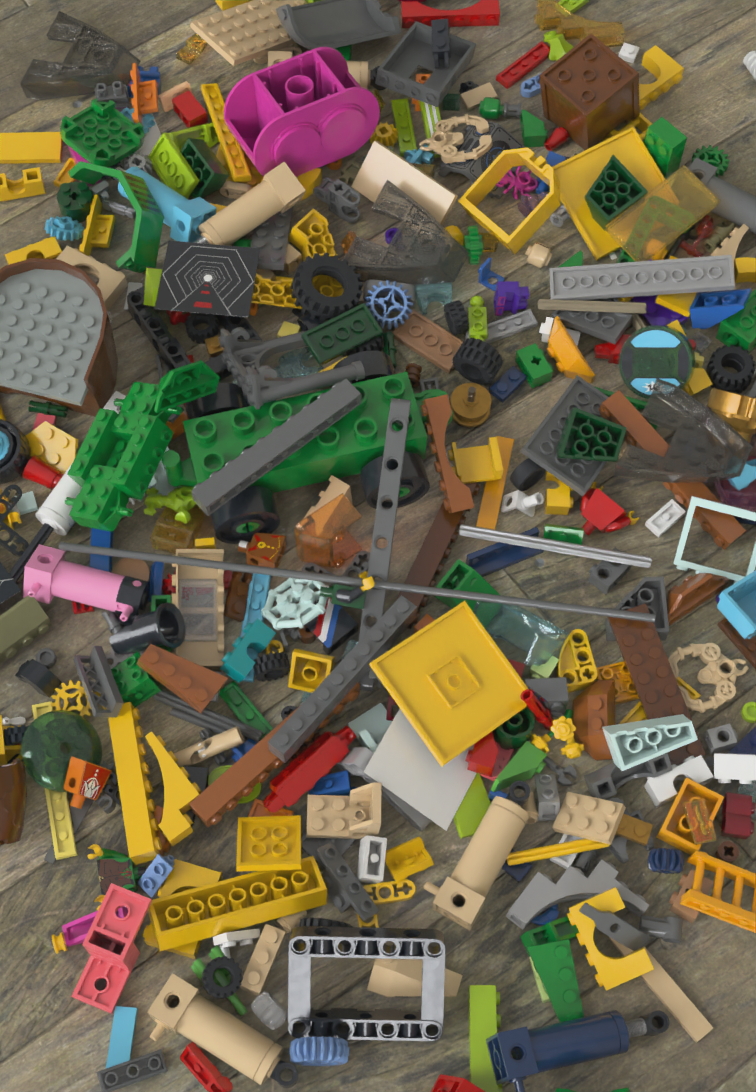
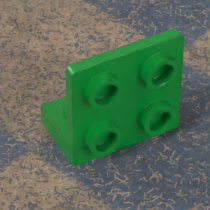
(133, 682)

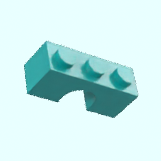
(238, 663)

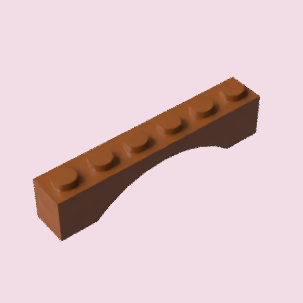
(457, 494)

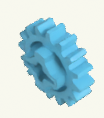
(64, 228)

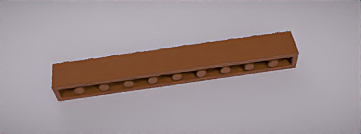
(641, 434)
(249, 771)

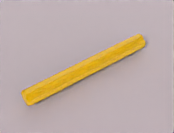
(553, 851)

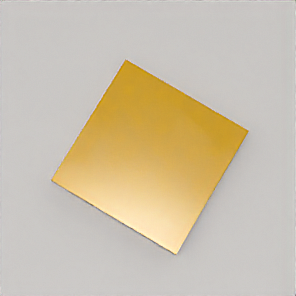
(582, 170)
(451, 682)

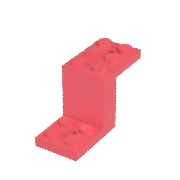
(111, 948)

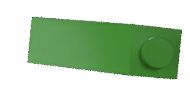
(521, 767)

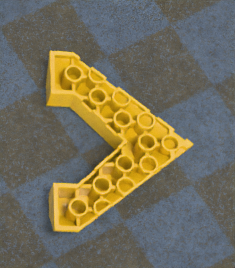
(311, 237)

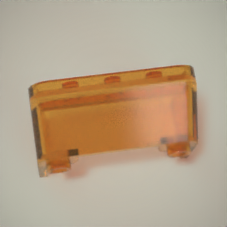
(323, 534)

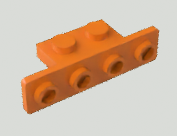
(145, 95)

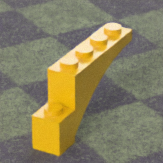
(177, 793)

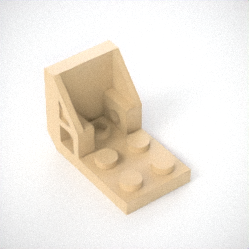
(345, 815)

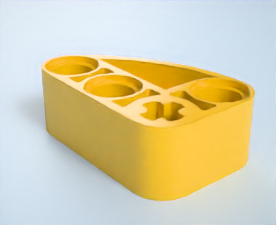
(571, 667)

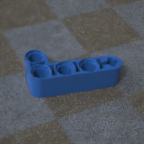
(101, 539)

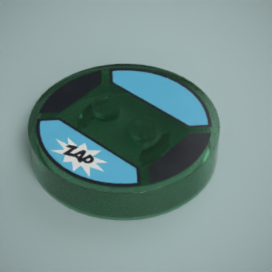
(655, 354)

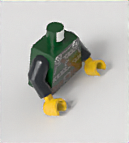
(348, 594)

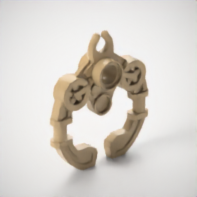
(444, 140)
(711, 674)

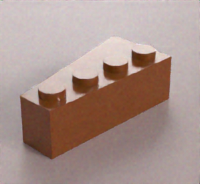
(184, 678)

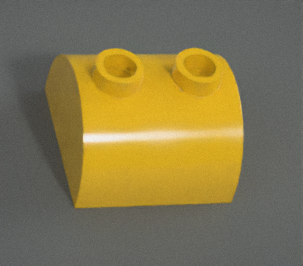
(309, 669)

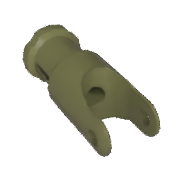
(717, 236)

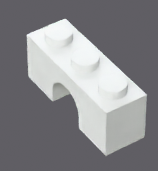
(661, 787)

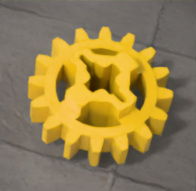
(64, 695)

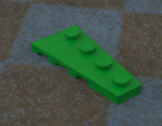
(557, 972)

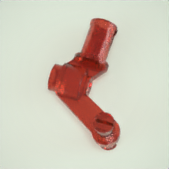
(703, 230)

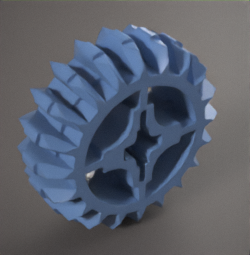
(395, 307)
(319, 1051)

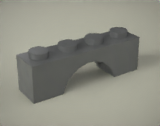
(607, 780)

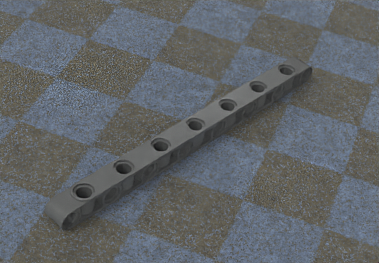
(385, 518)

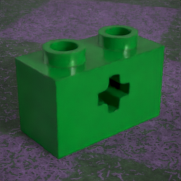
(534, 365)

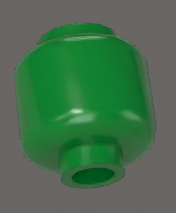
(491, 108)

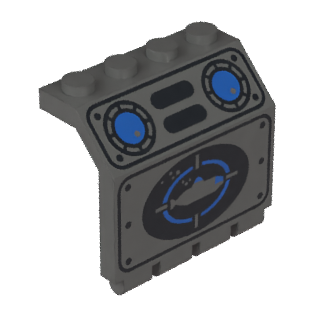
(473, 168)

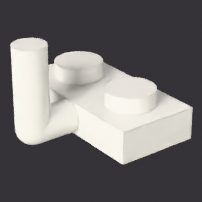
(230, 939)

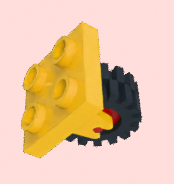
(10, 740)

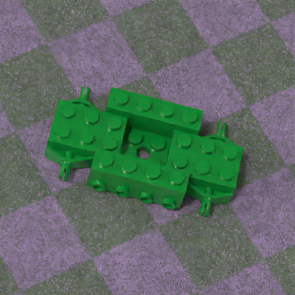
(119, 458)

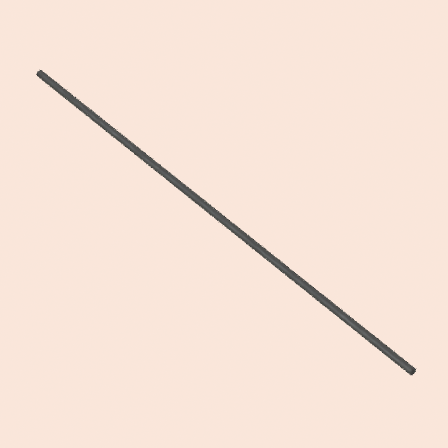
(358, 581)

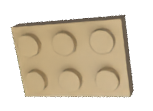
(589, 818)

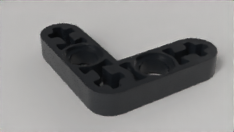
(12, 548)

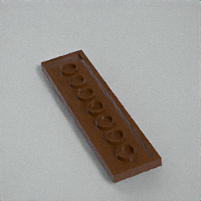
(652, 675)

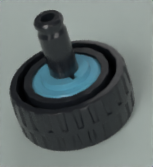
(13, 452)

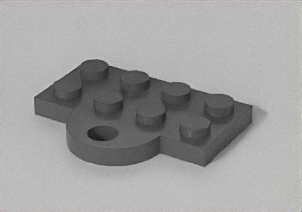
(602, 325)

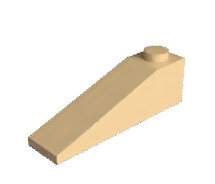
(404, 978)

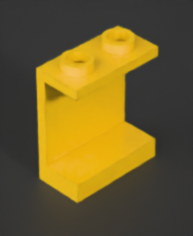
(477, 462)

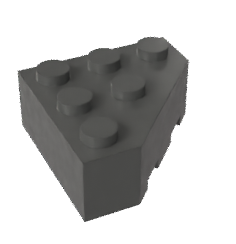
(649, 591)

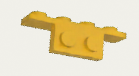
(98, 228)

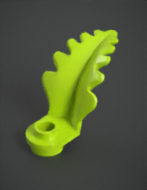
(558, 45)

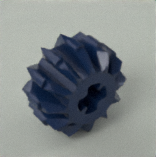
(666, 861)

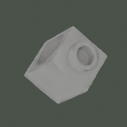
(714, 744)

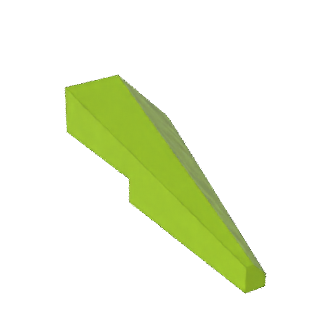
(205, 132)

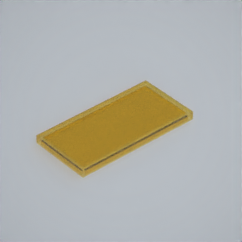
(662, 215)

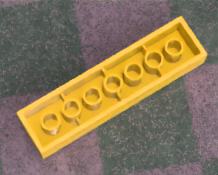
(235, 904)

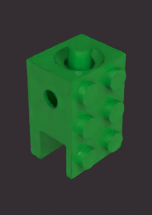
(740, 327)

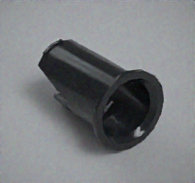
(157, 628)

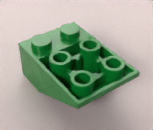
(463, 578)

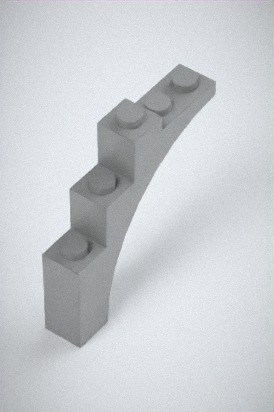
(573, 885)

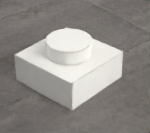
(629, 52)

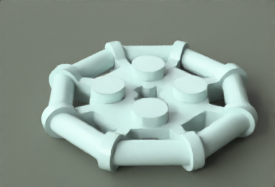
(287, 607)

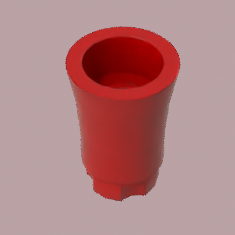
(42, 473)

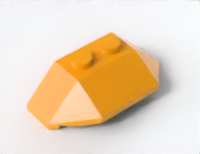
(567, 354)

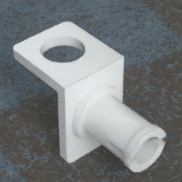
(522, 502)

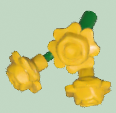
(561, 728)

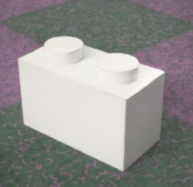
(735, 766)
(371, 859)

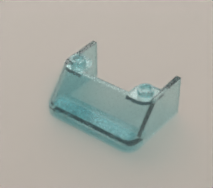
(521, 629)

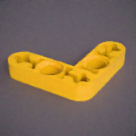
(401, 897)

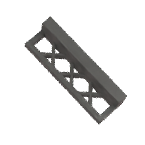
(104, 684)

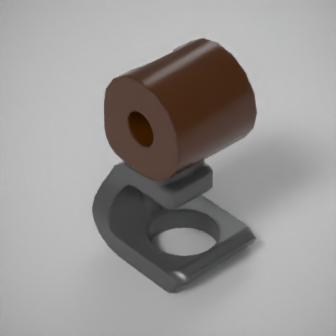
(303, 634)

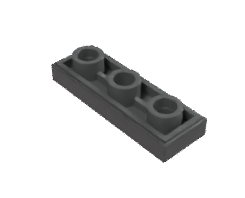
(119, 1077)

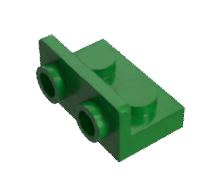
(563, 533)

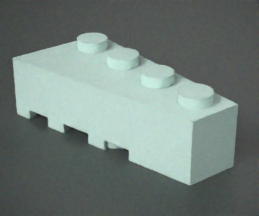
(647, 739)

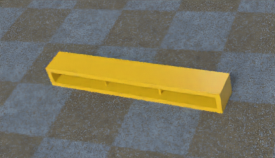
(134, 785)

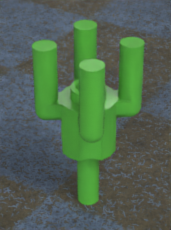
(221, 978)

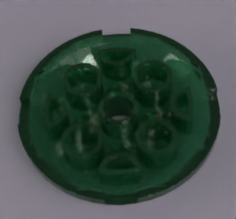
(42, 743)

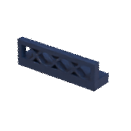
(501, 555)

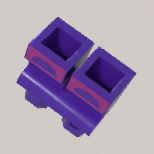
(510, 297)

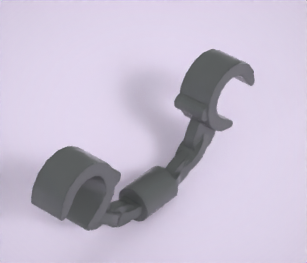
(106, 798)

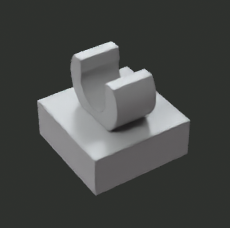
(101, 189)

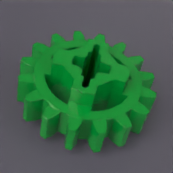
(713, 157)
(473, 244)

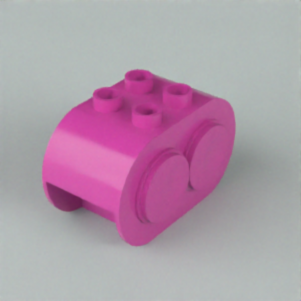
(301, 112)

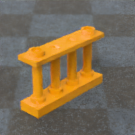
(714, 905)

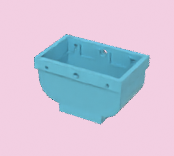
(739, 605)

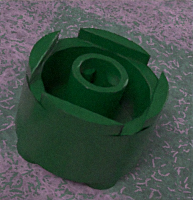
(75, 200)
(516, 730)

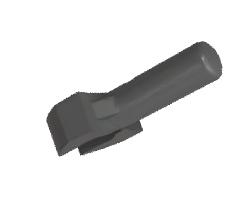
(561, 771)

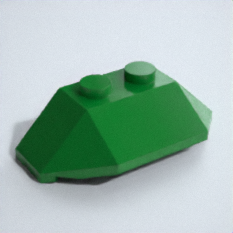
(185, 385)

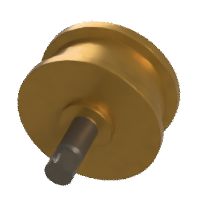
(470, 404)

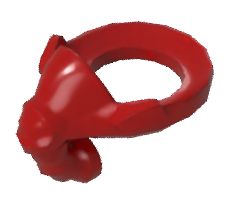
(177, 317)

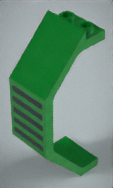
(148, 215)

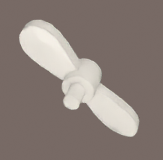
(17, 721)

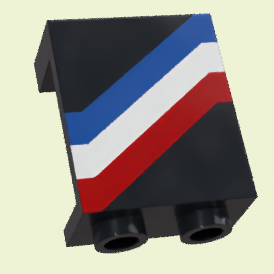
(332, 627)

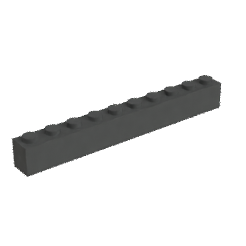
(276, 447)
(342, 679)

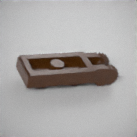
(237, 596)

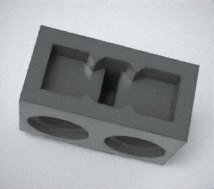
(612, 572)

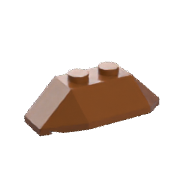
(692, 594)
(591, 712)

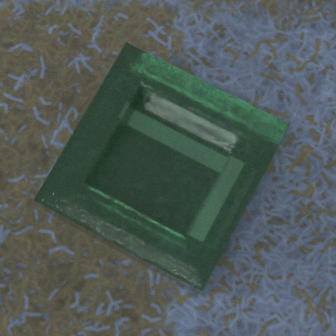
(451, 102)

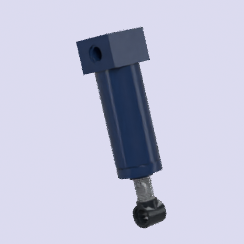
(565, 1044)

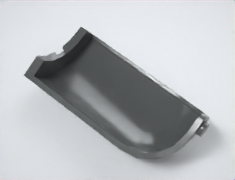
(336, 22)

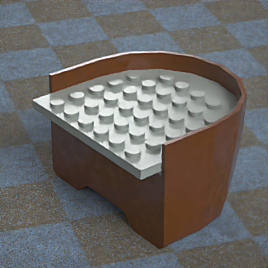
(55, 336)

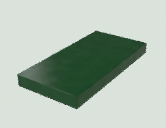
(342, 334)

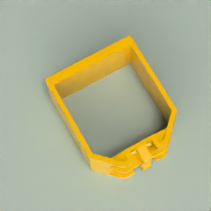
(493, 175)

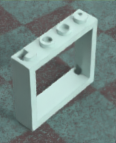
(684, 565)

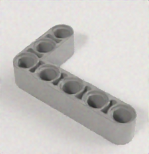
(356, 762)

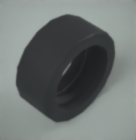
(526, 475)

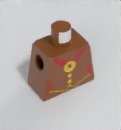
(264, 549)

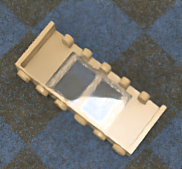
(201, 604)

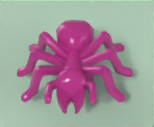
(522, 182)

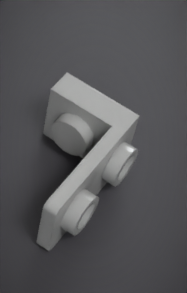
(547, 797)

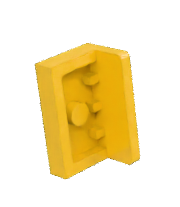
(407, 859)

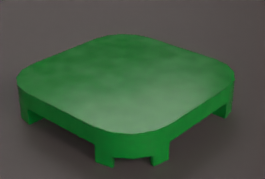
(102, 134)

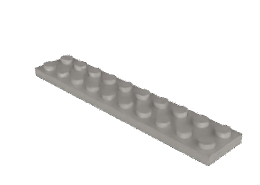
(642, 278)

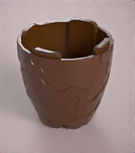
(12, 801)

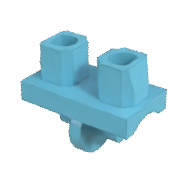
(419, 156)

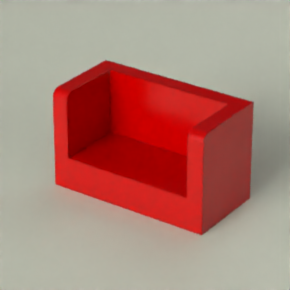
(189, 110)

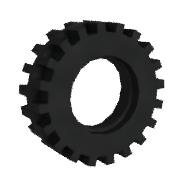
(317, 303)

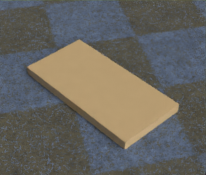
(384, 165)

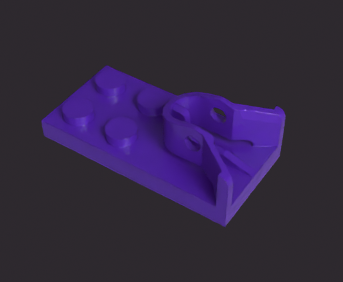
(658, 314)

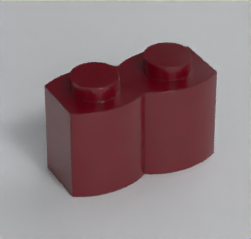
(737, 816)

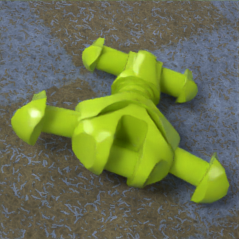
(178, 499)

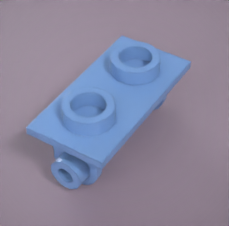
(156, 874)

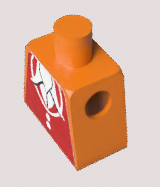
(85, 781)

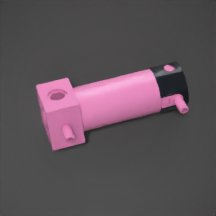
(51, 576)

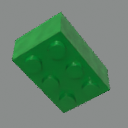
(665, 146)

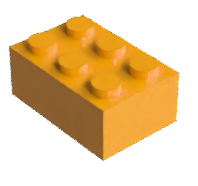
(675, 826)

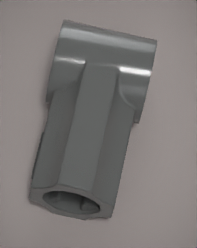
(668, 928)

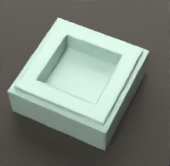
(27, 503)

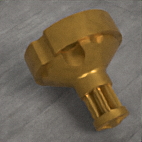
(736, 410)

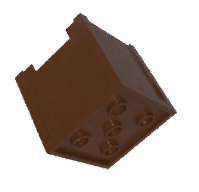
(590, 92)

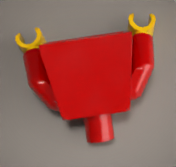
(603, 512)

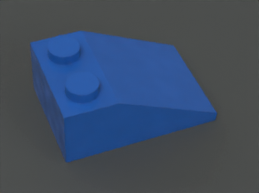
(716, 306)

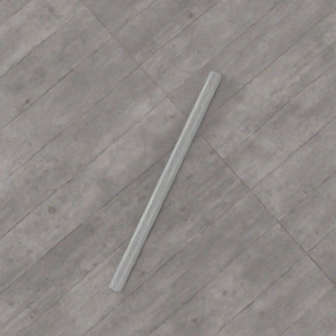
(555, 546)

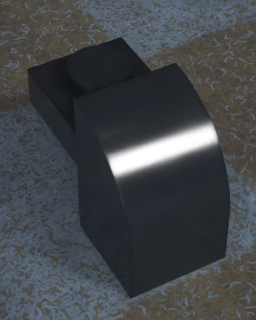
(38, 677)

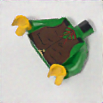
(115, 869)

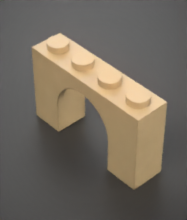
(111, 282)

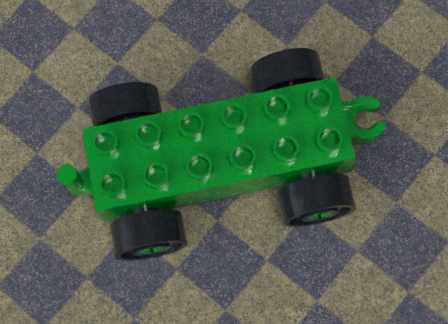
(226, 425)

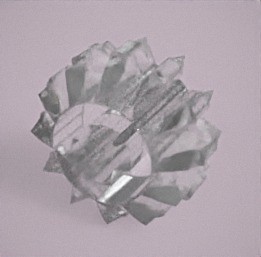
(269, 1010)

